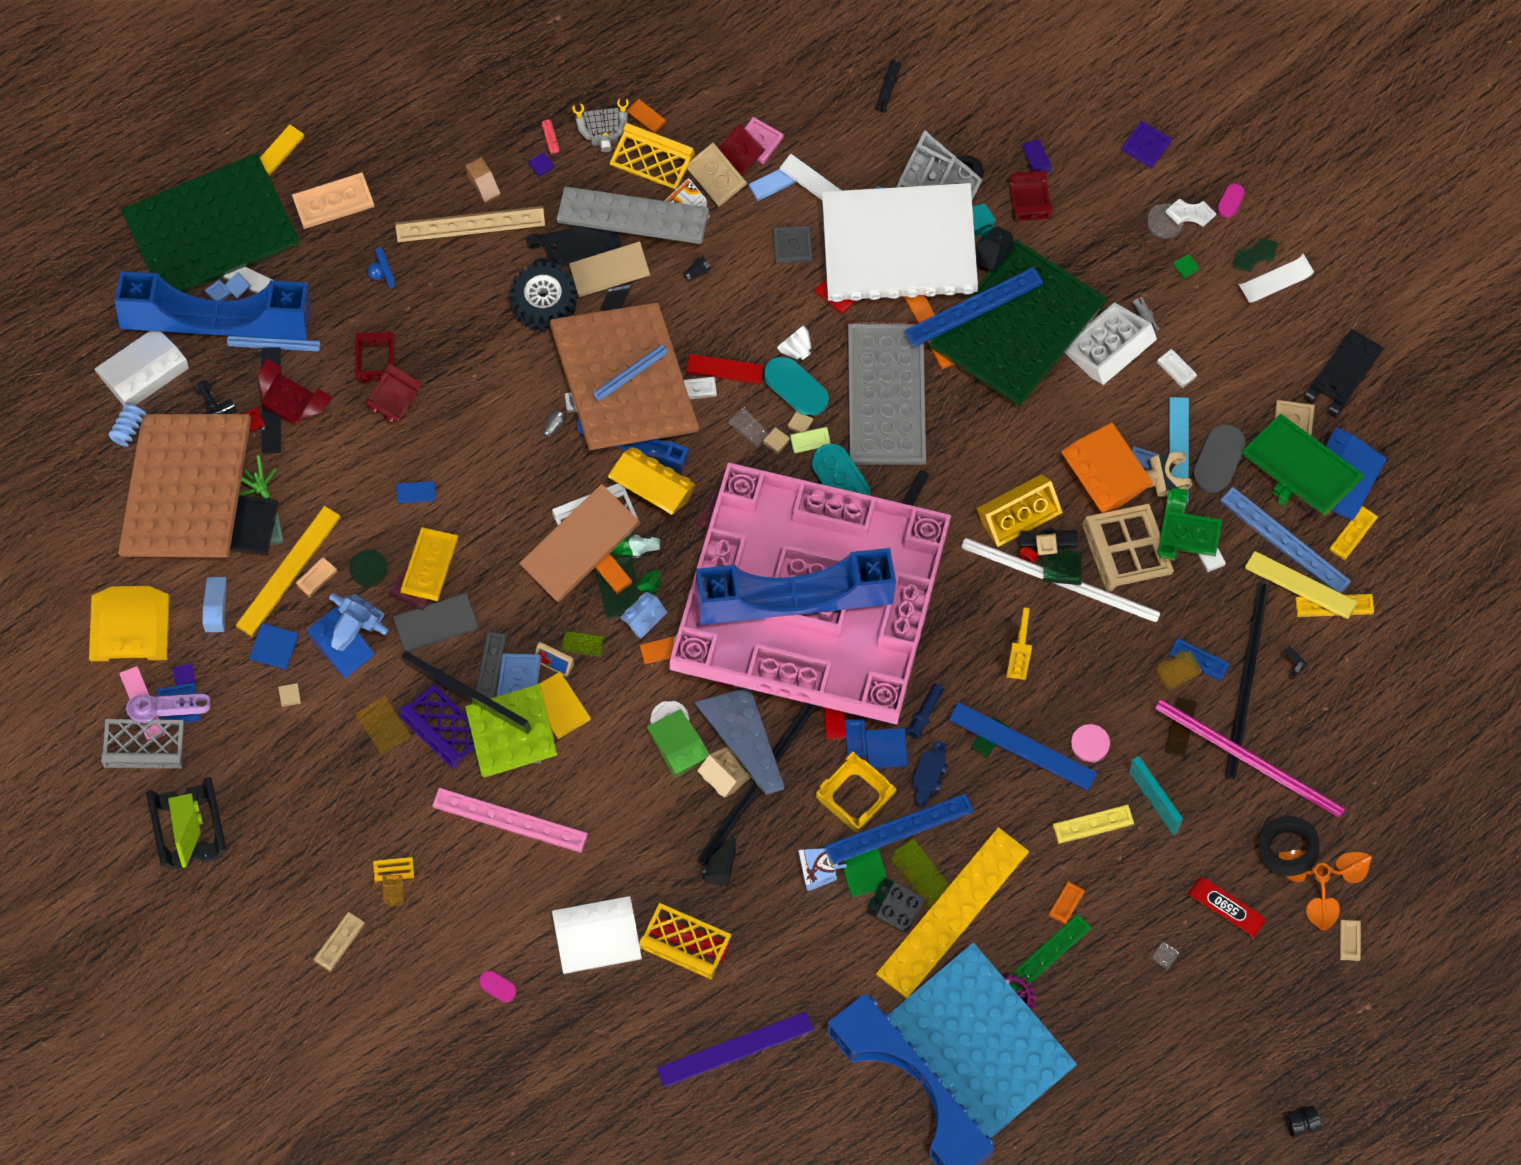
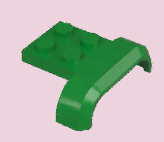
(1186, 531)

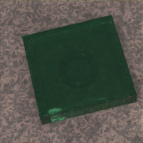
(1062, 567)

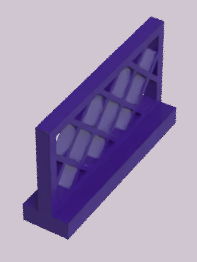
(429, 734)

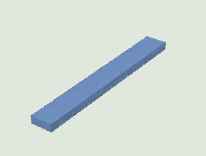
(1285, 541)

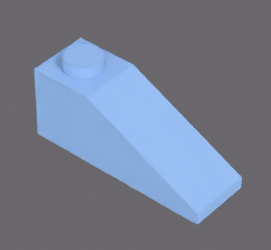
(214, 604)

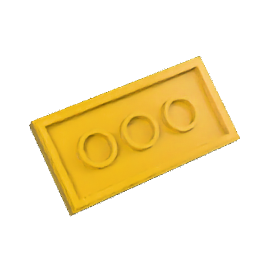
(429, 564)

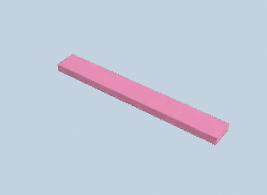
(510, 820)

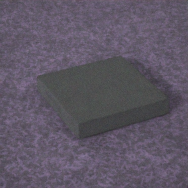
(792, 244)

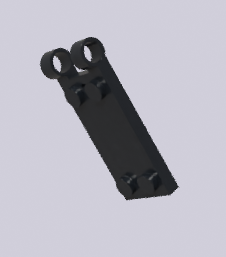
(573, 244)
(1345, 370)

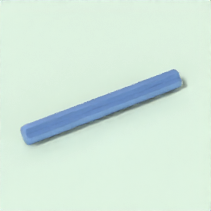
(286, 344)
(630, 372)

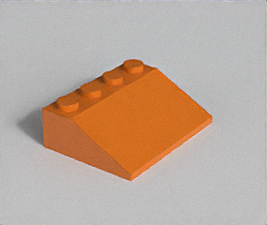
(1107, 468)

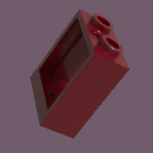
(373, 339)

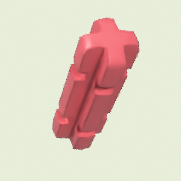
(550, 136)

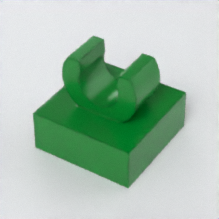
(1283, 493)
(650, 581)

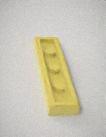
(1093, 824)

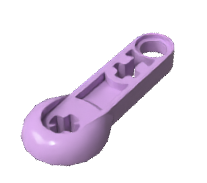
(165, 706)

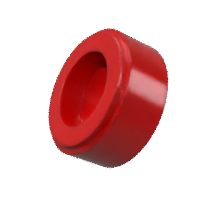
(1028, 554)

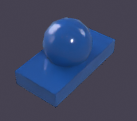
(381, 269)

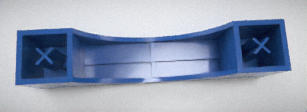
(153, 305)
(854, 582)
(868, 1035)

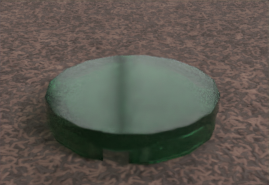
(368, 568)

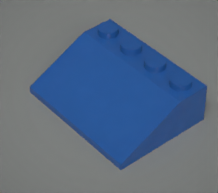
(1363, 459)

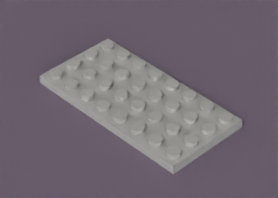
(886, 396)

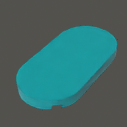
(796, 386)
(838, 470)

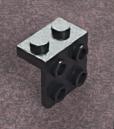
(895, 904)

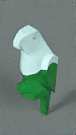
(635, 546)

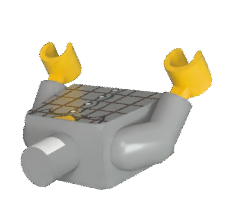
(602, 125)

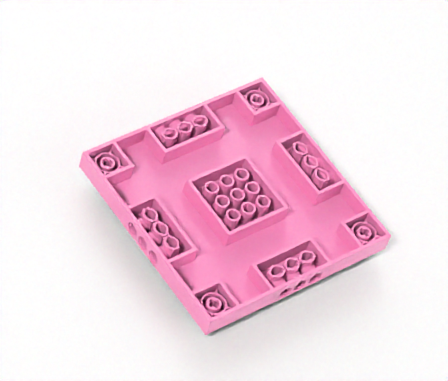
(830, 658)

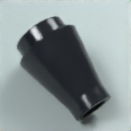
(697, 269)

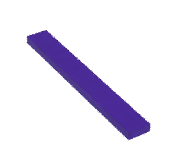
(735, 1049)

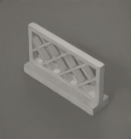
(139, 759)

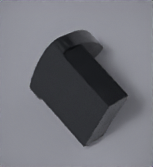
(1301, 664)

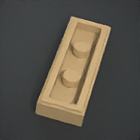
(339, 941)

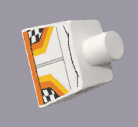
(688, 194)

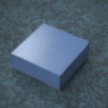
(238, 285)
(218, 291)

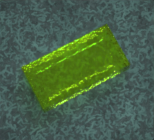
(583, 643)

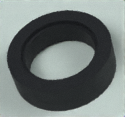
(1284, 825)

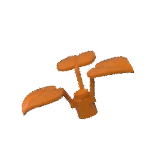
(1353, 867)

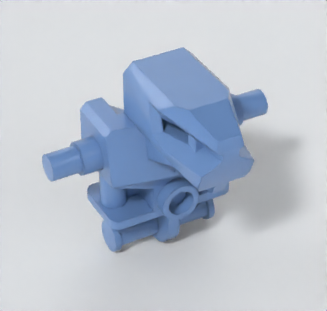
(355, 615)

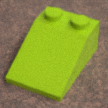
(185, 824)

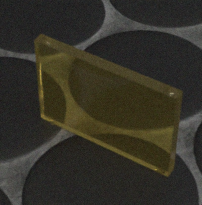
(383, 725)

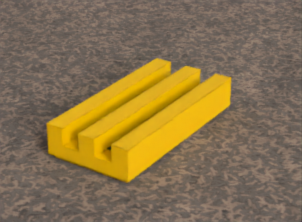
(377, 878)

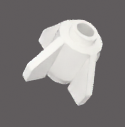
(797, 344)

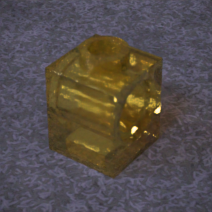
(393, 889)

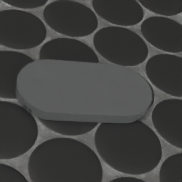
(1219, 459)

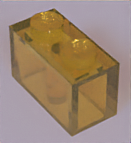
(1179, 670)

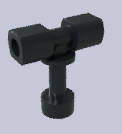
(213, 407)

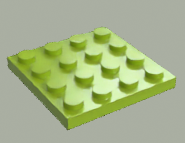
(503, 745)

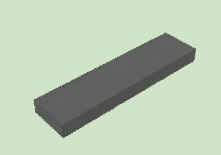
(491, 664)

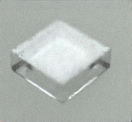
(1165, 955)

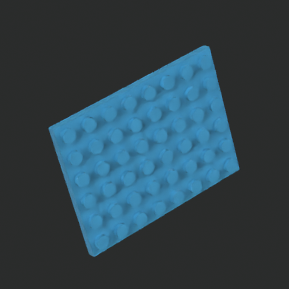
(981, 1040)

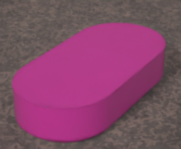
(1231, 200)
(497, 986)

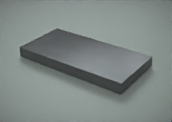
(435, 623)

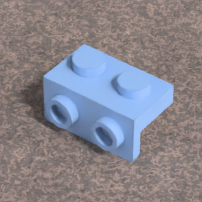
(644, 614)

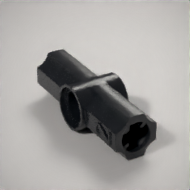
(1064, 538)

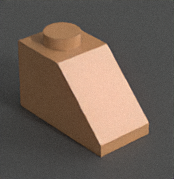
(482, 180)

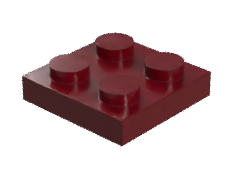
(741, 149)

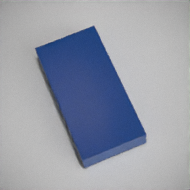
(416, 492)
(856, 737)

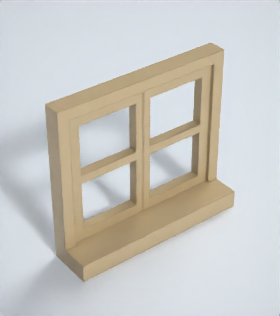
(1102, 552)

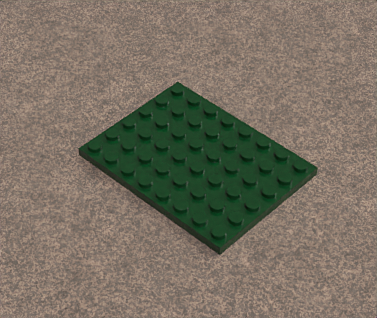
(211, 225)
(1026, 336)

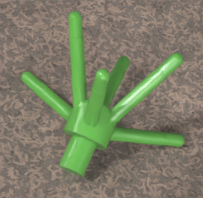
(258, 485)

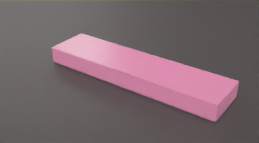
(135, 686)

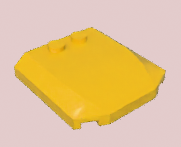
(129, 623)

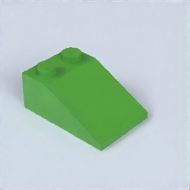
(678, 743)

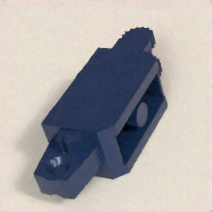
(928, 773)

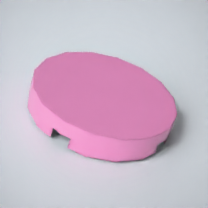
(1090, 743)

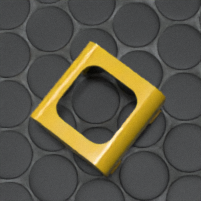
(855, 766)

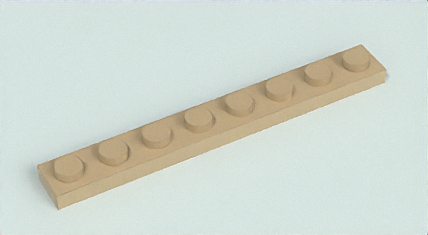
(470, 224)

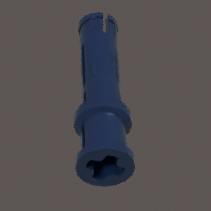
(921, 719)

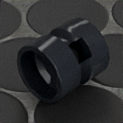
(1301, 1122)

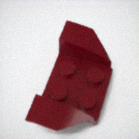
(287, 397)

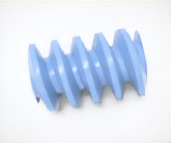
(125, 424)

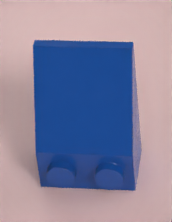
(344, 661)

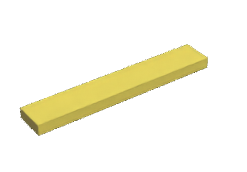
(1301, 585)

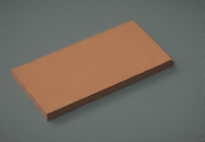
(580, 543)

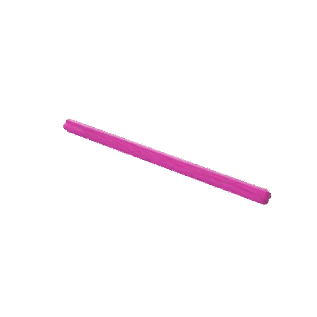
(1250, 758)

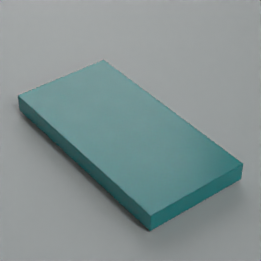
(1155, 795)

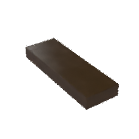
(1179, 733)

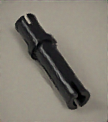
(890, 79)

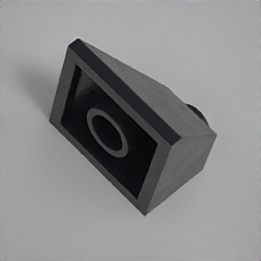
(994, 248)
(720, 864)

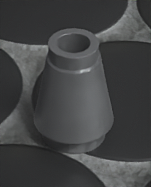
(553, 423)

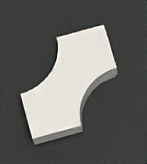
(1197, 213)

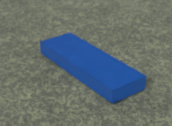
(1208, 663)

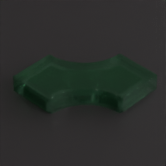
(1248, 258)

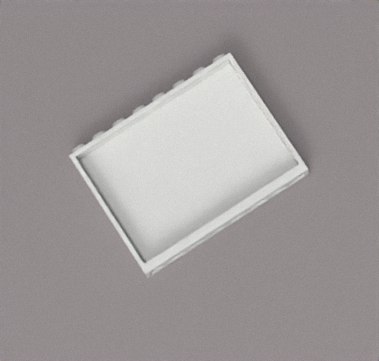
(899, 242)

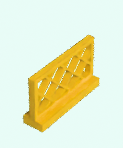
(654, 141)
(1020, 652)
(680, 957)

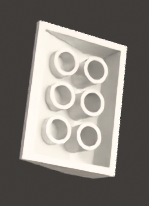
(1111, 343)
(142, 368)
(596, 935)

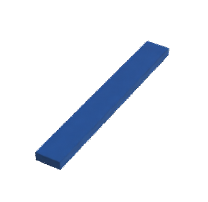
(973, 307)
(1023, 746)
(898, 829)

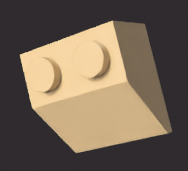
(724, 772)

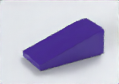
(1036, 156)

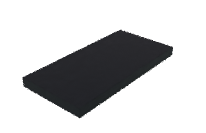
(254, 525)

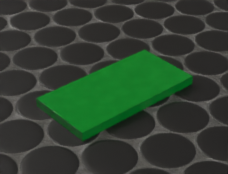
(1302, 464)

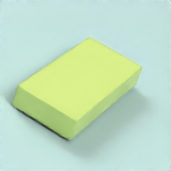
(809, 439)

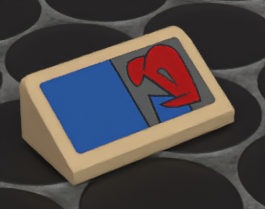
(554, 659)

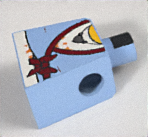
(818, 868)

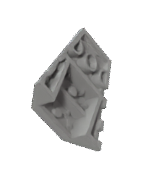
(935, 165)

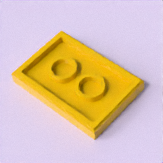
(562, 706)

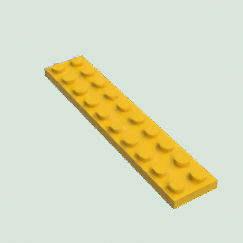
(952, 913)

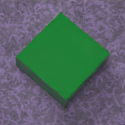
(1186, 266)

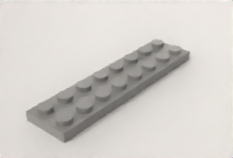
(633, 215)

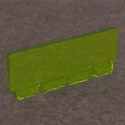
(920, 870)

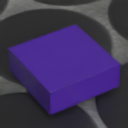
(541, 164)
(184, 674)

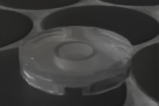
(1161, 223)

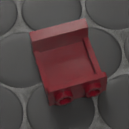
(1030, 196)
(394, 394)

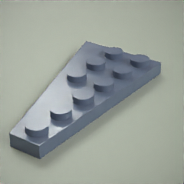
(742, 731)

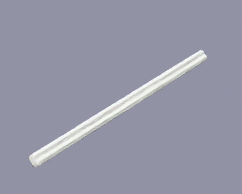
(1084, 588)

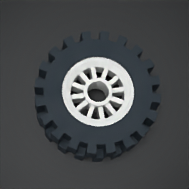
(526, 298)

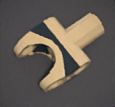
(1161, 473)

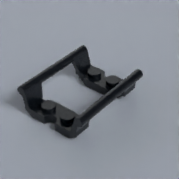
(203, 850)

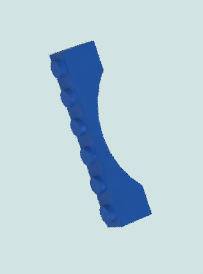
(665, 452)

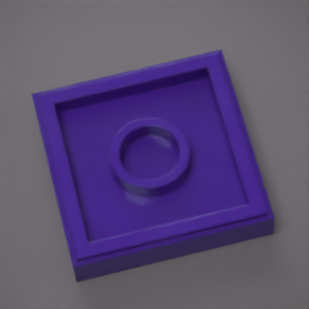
(1146, 144)

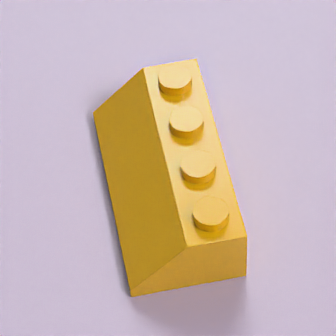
(652, 480)
(1020, 510)

